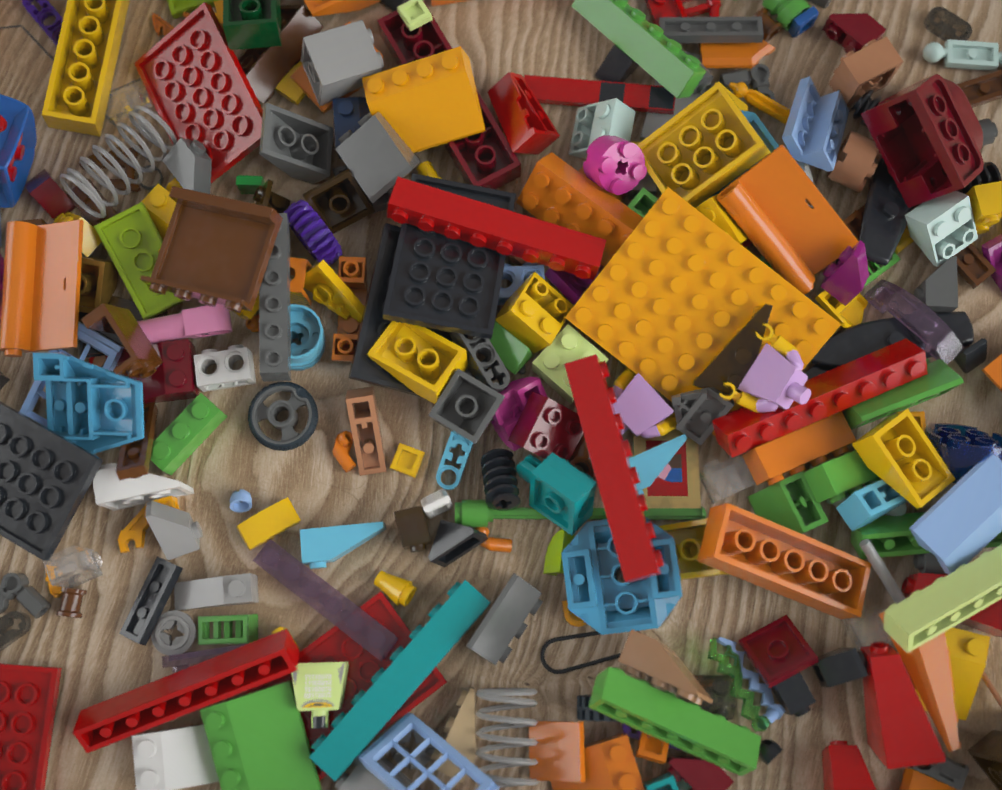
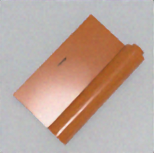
(779, 222)
(41, 287)

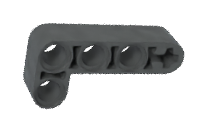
(477, 368)

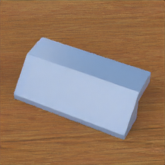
(815, 126)
(964, 517)

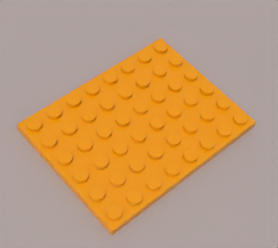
(683, 294)

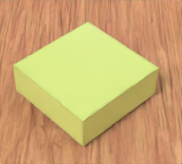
(414, 14)

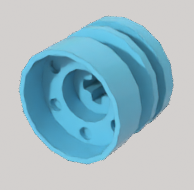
(309, 330)

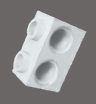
(224, 376)

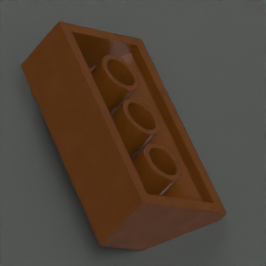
(269, 65)

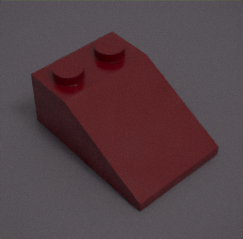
(174, 377)

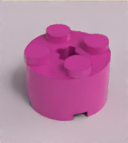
(614, 164)

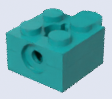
(559, 490)

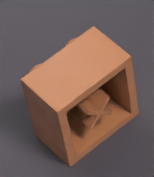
(866, 70)

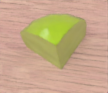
(553, 559)

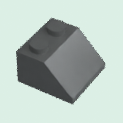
(466, 406)

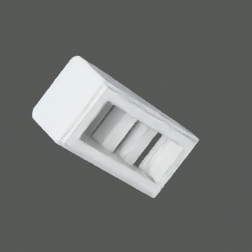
(436, 503)

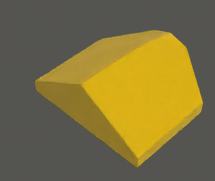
(845, 315)

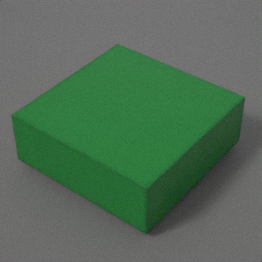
(249, 184)

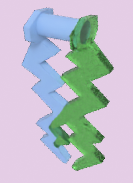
(738, 673)

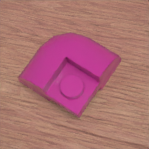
(509, 411)

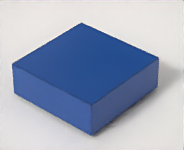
(803, 22)

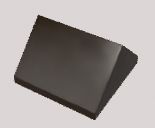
(339, 201)

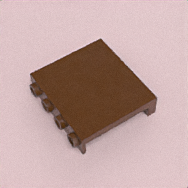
(215, 250)

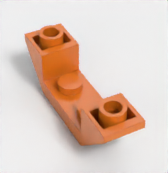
(354, 274)

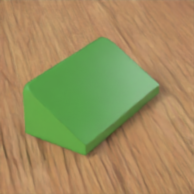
(510, 349)

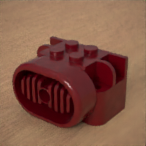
(928, 139)

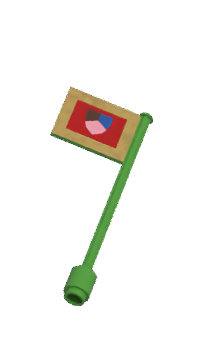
(670, 496)

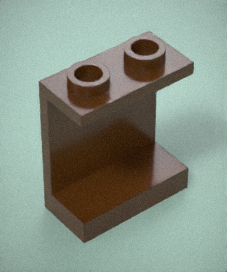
(121, 321)

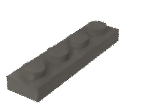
(713, 29)

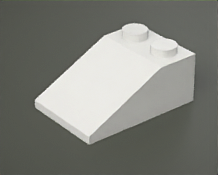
(130, 492)
(173, 759)

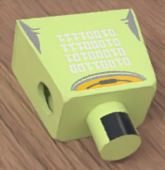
(320, 689)

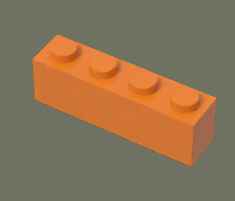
(799, 448)

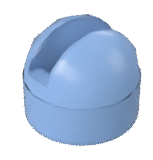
(240, 501)

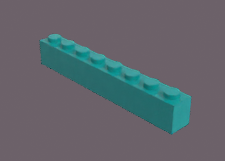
(400, 680)

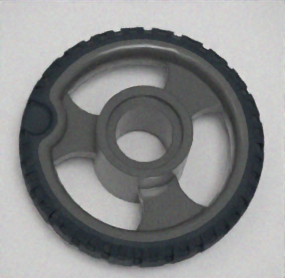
(290, 438)

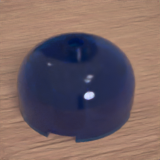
(963, 446)

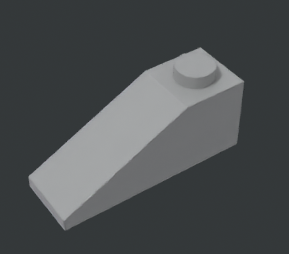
(216, 592)

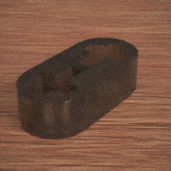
(948, 25)
(9, 637)

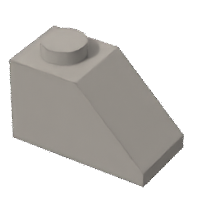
(173, 529)

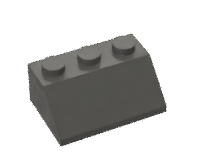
(505, 620)

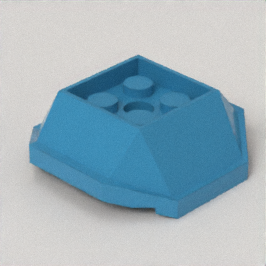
(602, 600)

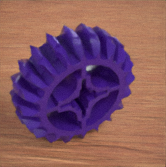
(313, 232)

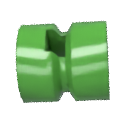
(786, 10)

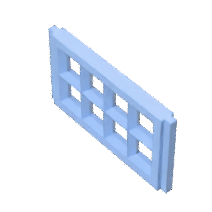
(92, 339)
(395, 734)

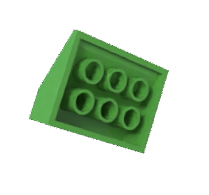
(260, 741)

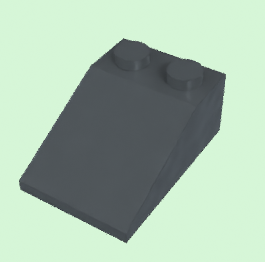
(296, 144)

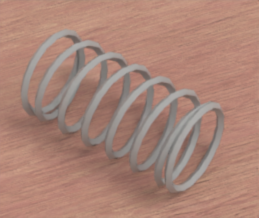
(147, 131)
(497, 695)

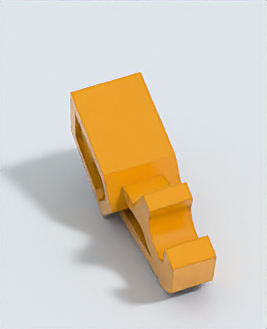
(137, 527)

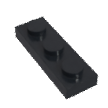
(151, 601)

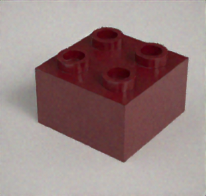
(547, 428)

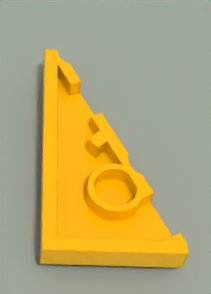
(333, 292)

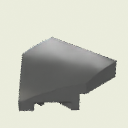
(696, 411)

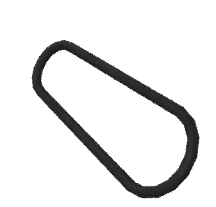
(542, 656)

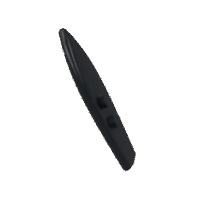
(883, 217)
(874, 335)

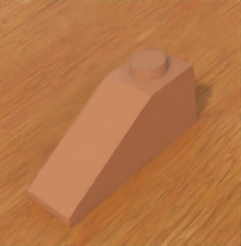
(366, 430)

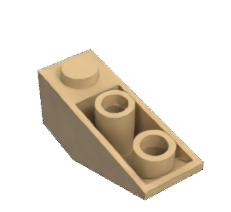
(461, 734)

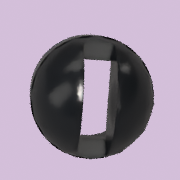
(769, 750)

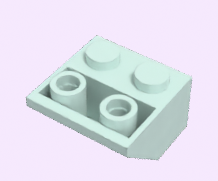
(600, 119)
(942, 226)

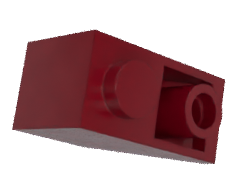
(853, 30)
(698, 773)

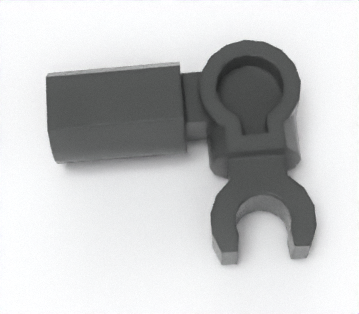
(757, 78)
(17, 585)

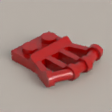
(675, 8)

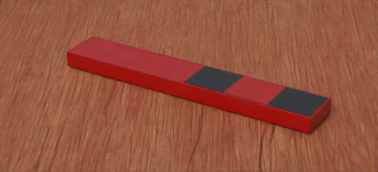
(586, 92)

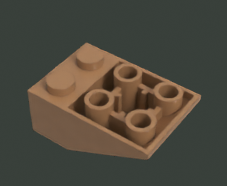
(652, 659)

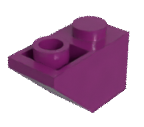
(848, 275)

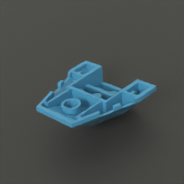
(90, 402)

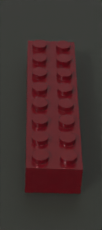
(480, 158)

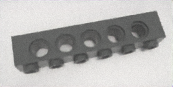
(276, 311)

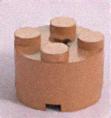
(855, 162)

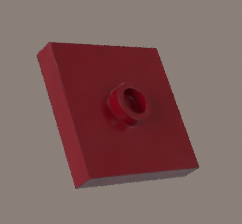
(778, 651)

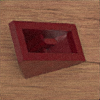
(49, 194)

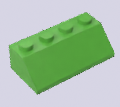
(934, 384)

